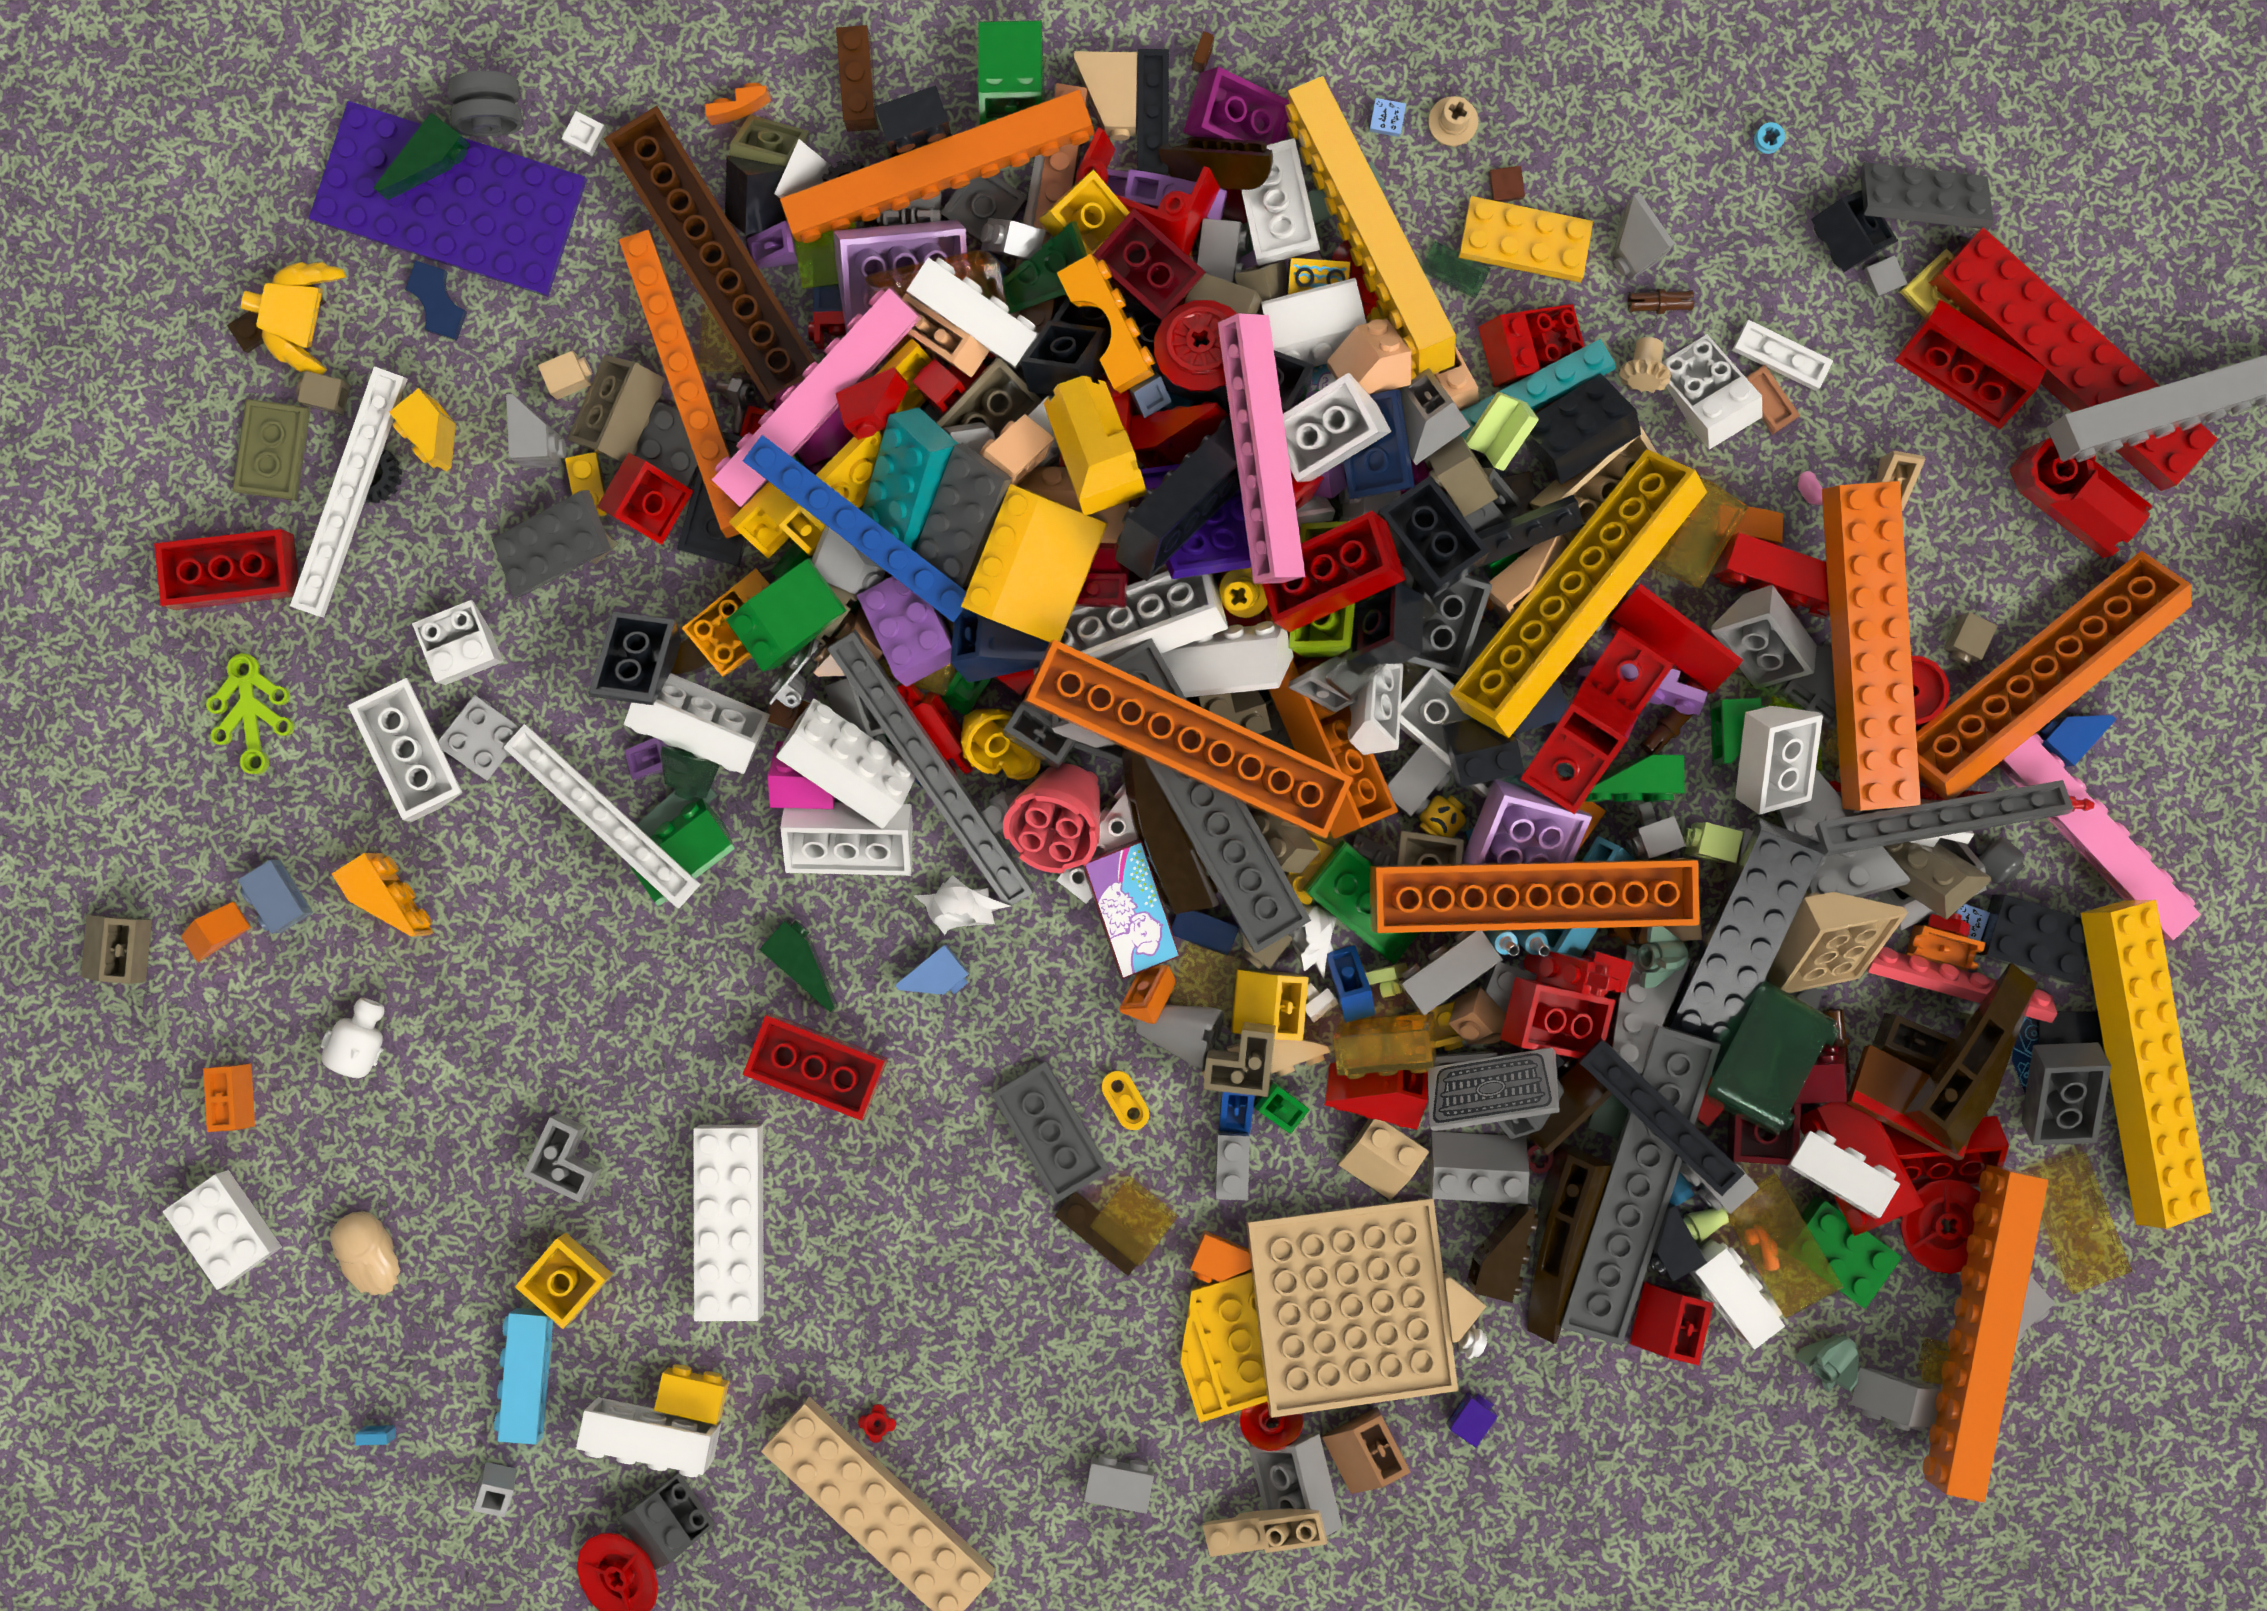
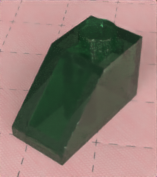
(687, 773)

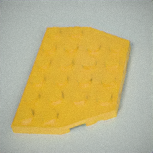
(1223, 1348)

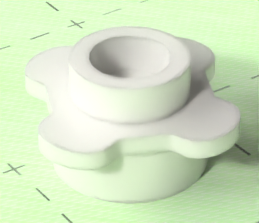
(1473, 1343)

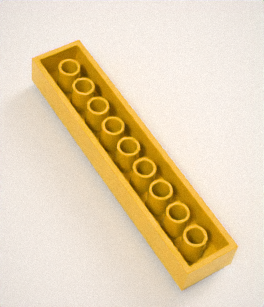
(1369, 226)
(1578, 592)
(2146, 1063)

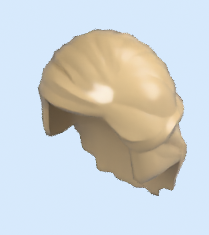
(365, 1253)

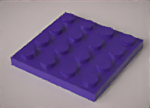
(1217, 545)

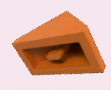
(214, 930)

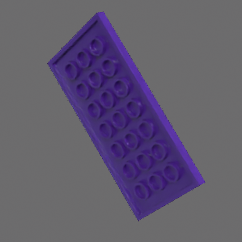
(482, 216)

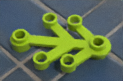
(248, 708)

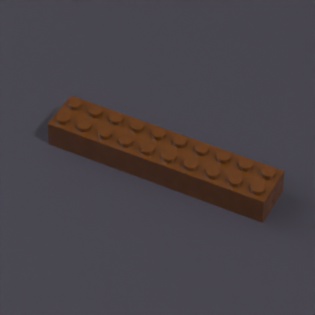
(711, 253)

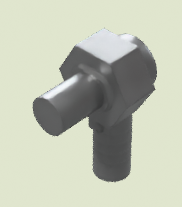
(739, 393)

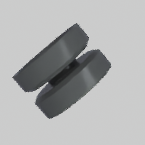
(485, 103)

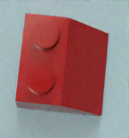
(645, 498)

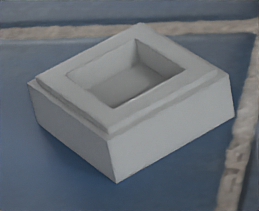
(1885, 276)

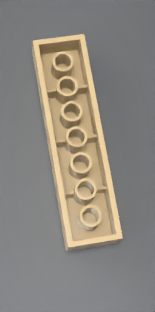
(878, 1510)

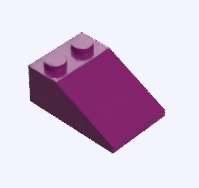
(1235, 109)

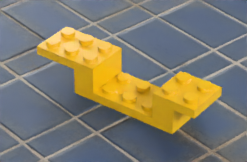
(775, 517)

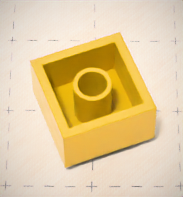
(564, 1280)

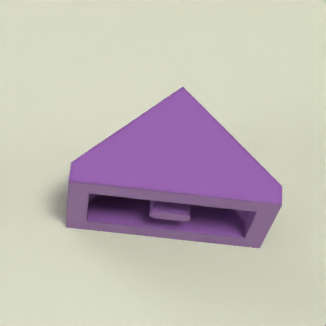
(773, 247)
(645, 758)

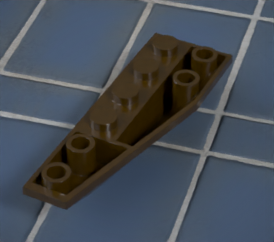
(1170, 853)
(1974, 1065)
(1563, 1228)

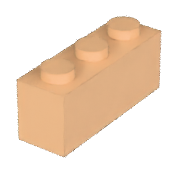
(946, 339)

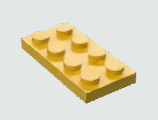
(1526, 239)

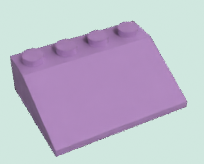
(885, 248)
(1524, 828)

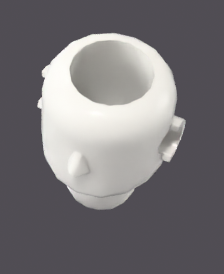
(354, 1043)

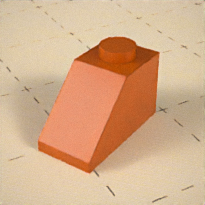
(1218, 1258)

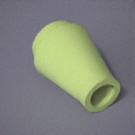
(1705, 1222)

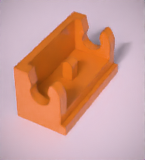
(1944, 947)
(229, 1097)

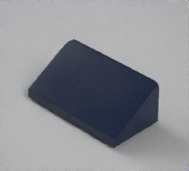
(1205, 931)

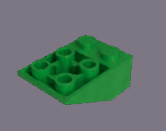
(1009, 67)
(1648, 776)

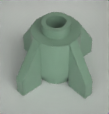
(1660, 955)
(1834, 1361)

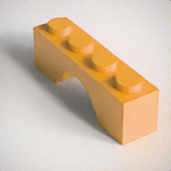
(1124, 359)

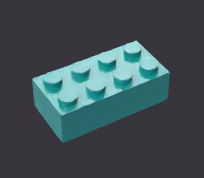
(908, 474)

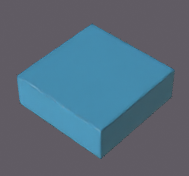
(375, 1435)

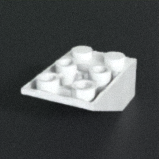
(1712, 392)

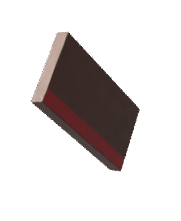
(1886, 1089)

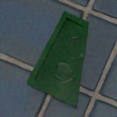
(1037, 277)

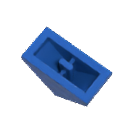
(1236, 1112)

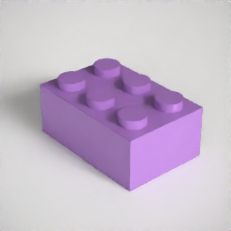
(907, 630)

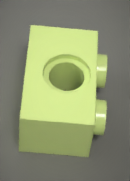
(1712, 842)

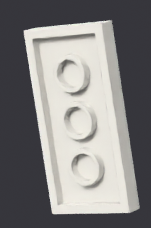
(1281, 210)

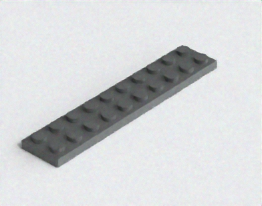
(1223, 832)
(1637, 1192)

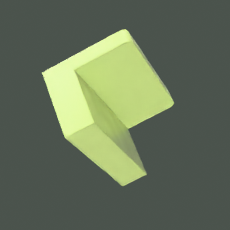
(1502, 429)

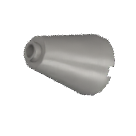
(1185, 1031)

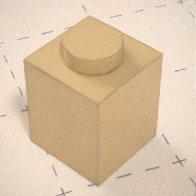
(565, 374)

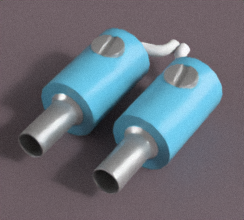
(1506, 941)

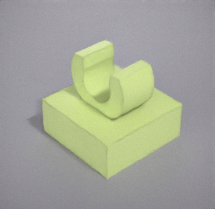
(1387, 978)

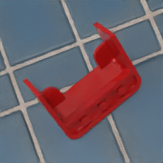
(1178, 214)

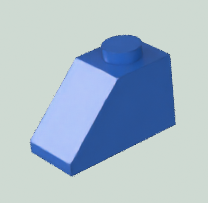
(2074, 736)
(1350, 984)

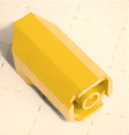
(1094, 445)

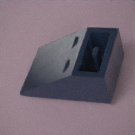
(992, 649)

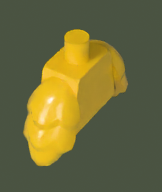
(290, 312)

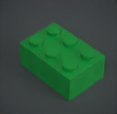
(1858, 1261)

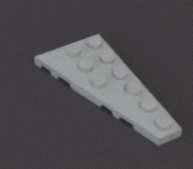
(1846, 873)

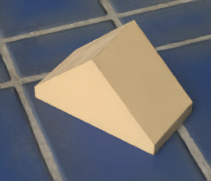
(1902, 468)
(1462, 1307)

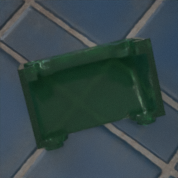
(1771, 1059)

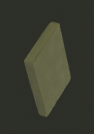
(271, 449)

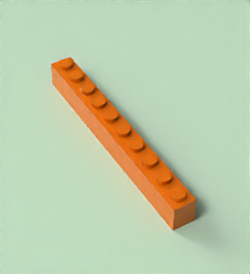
(938, 167)
(680, 368)

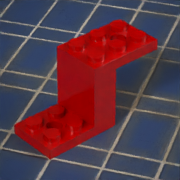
(1597, 720)

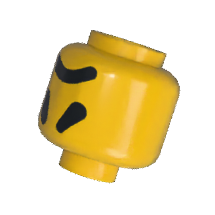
(1442, 817)

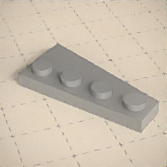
(1640, 1011)

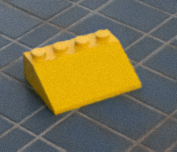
(1034, 564)

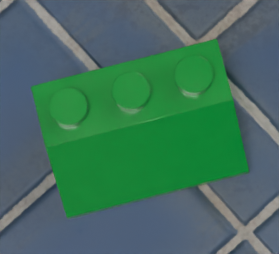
(693, 840)

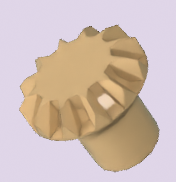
(1453, 121)
(1645, 369)

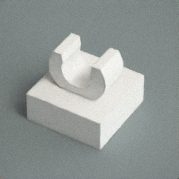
(584, 133)
(1319, 1002)

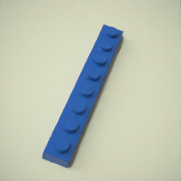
(856, 527)

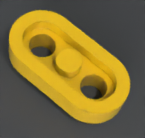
(1125, 1099)

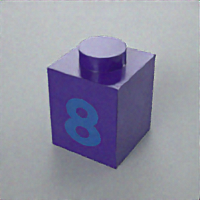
(1472, 1418)

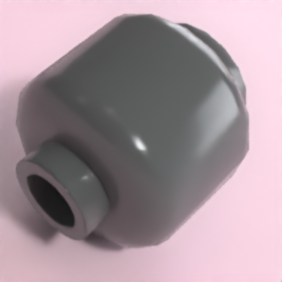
(2000, 859)

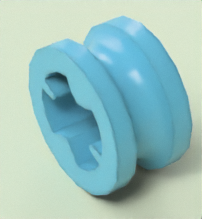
(1777, 143)

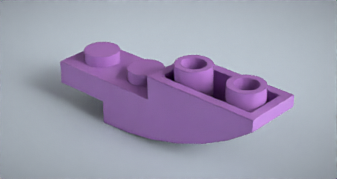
(1152, 187)
(1670, 692)

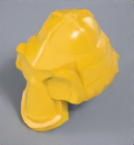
(991, 751)

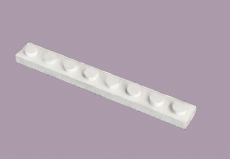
(348, 492)
(602, 816)

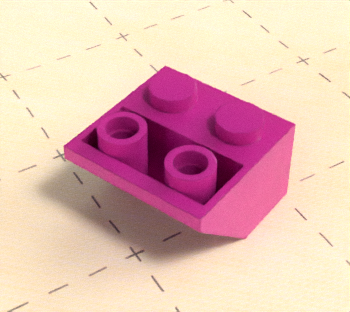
(792, 789)

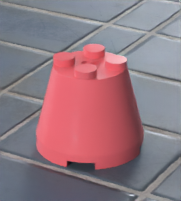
(1056, 819)

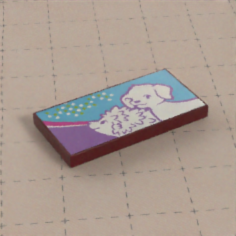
(1130, 909)

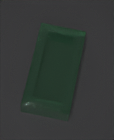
(1456, 272)

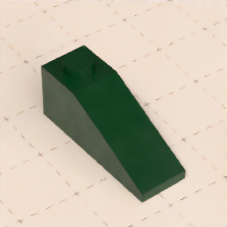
(426, 155)
(798, 959)

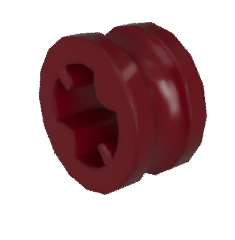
(1532, 1165)

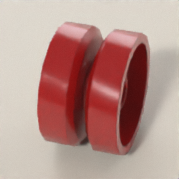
(1929, 689)

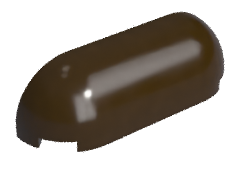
(1232, 161)

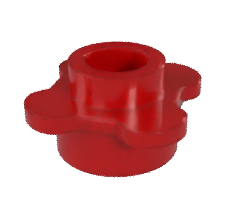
(876, 1432)

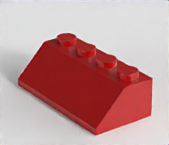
(1971, 364)
(1696, 654)
(1867, 1136)
(1927, 1164)

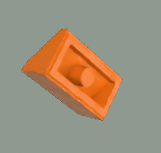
(1149, 994)

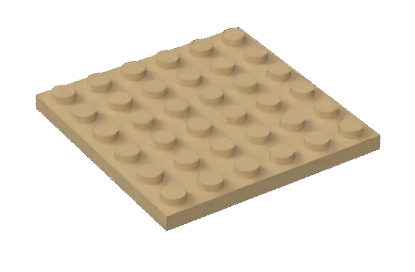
(1351, 1307)

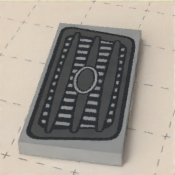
(1493, 1089)

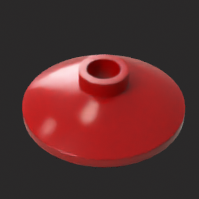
(1255, 1430)

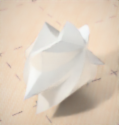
(959, 906)
(1314, 938)

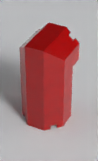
(2080, 497)

